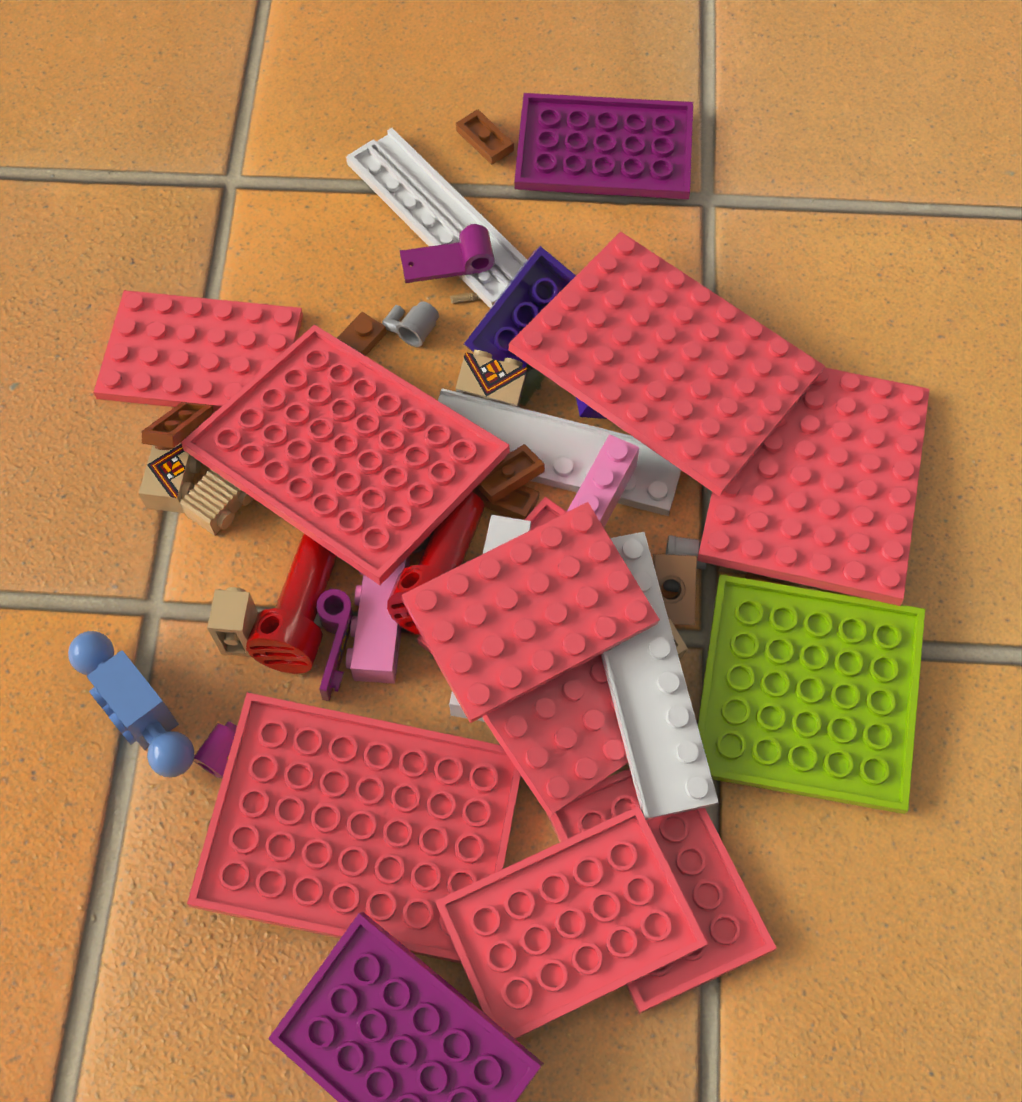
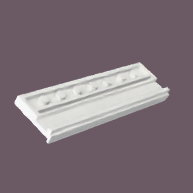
(431, 207)
(569, 449)
(655, 705)

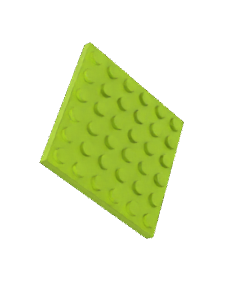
(812, 693)

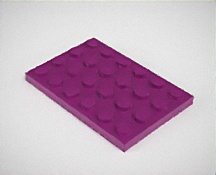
(605, 146)
(395, 1031)

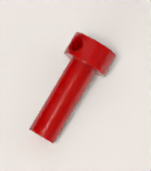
(443, 552)
(287, 635)

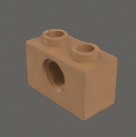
(683, 570)

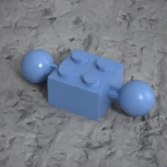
(131, 703)

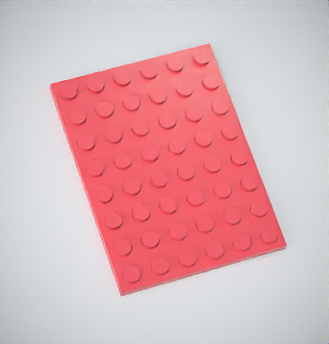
(667, 361)
(346, 452)
(828, 491)
(350, 819)

